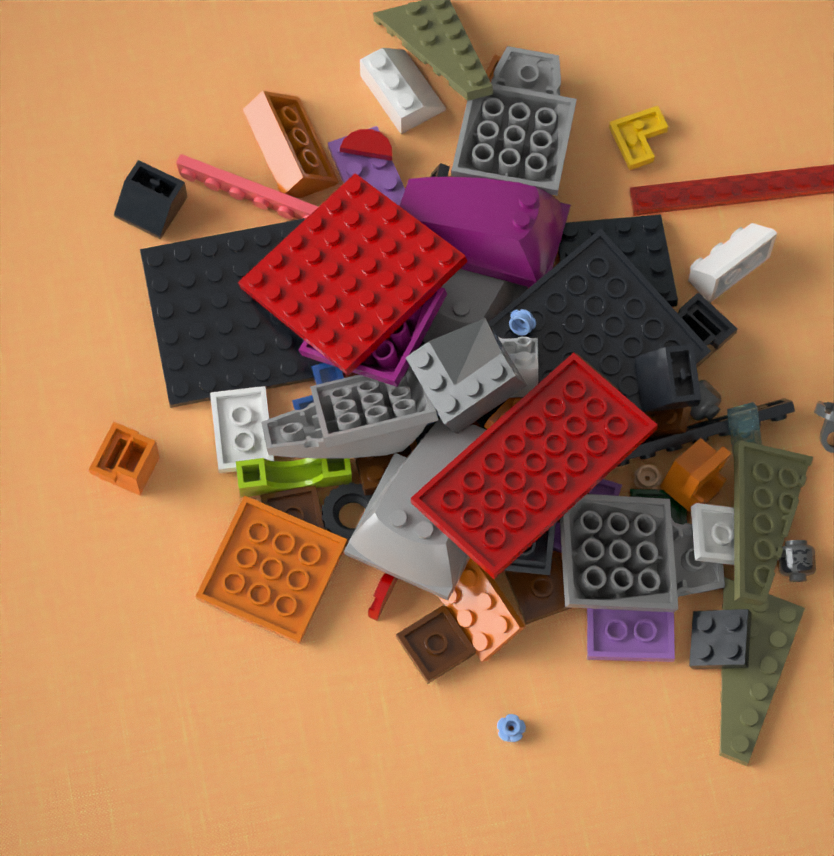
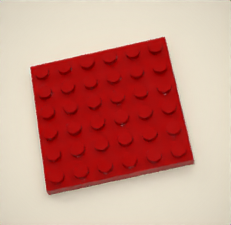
(352, 273)

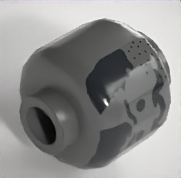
(709, 402)
(797, 560)

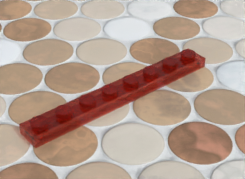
(732, 190)

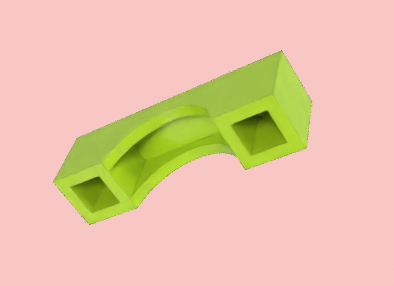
(267, 476)

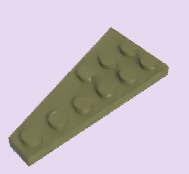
(438, 38)
(764, 507)
(749, 690)

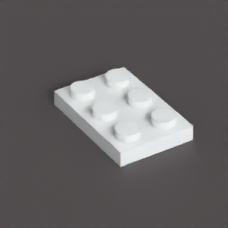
(238, 426)
(713, 533)

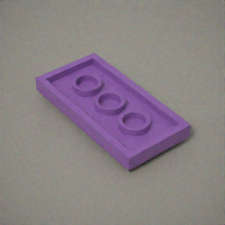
(377, 172)

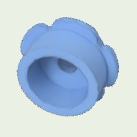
(522, 322)
(514, 735)

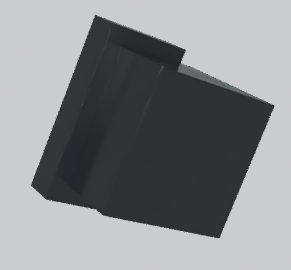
(707, 323)

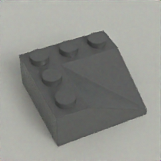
(466, 374)

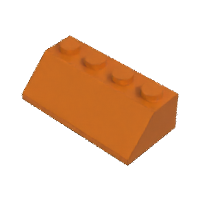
(289, 144)

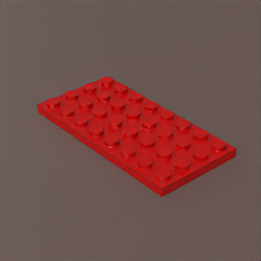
(533, 465)

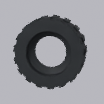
(335, 501)

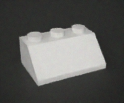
(400, 88)
(732, 260)

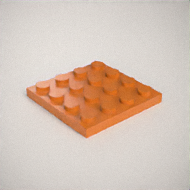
(271, 569)

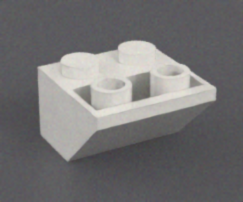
(524, 355)

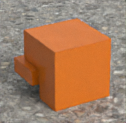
(125, 458)
(696, 475)

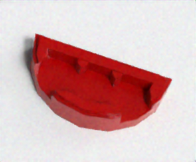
(367, 143)
(381, 595)

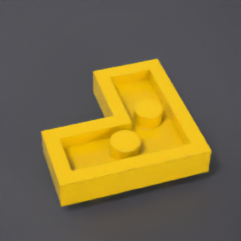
(631, 135)

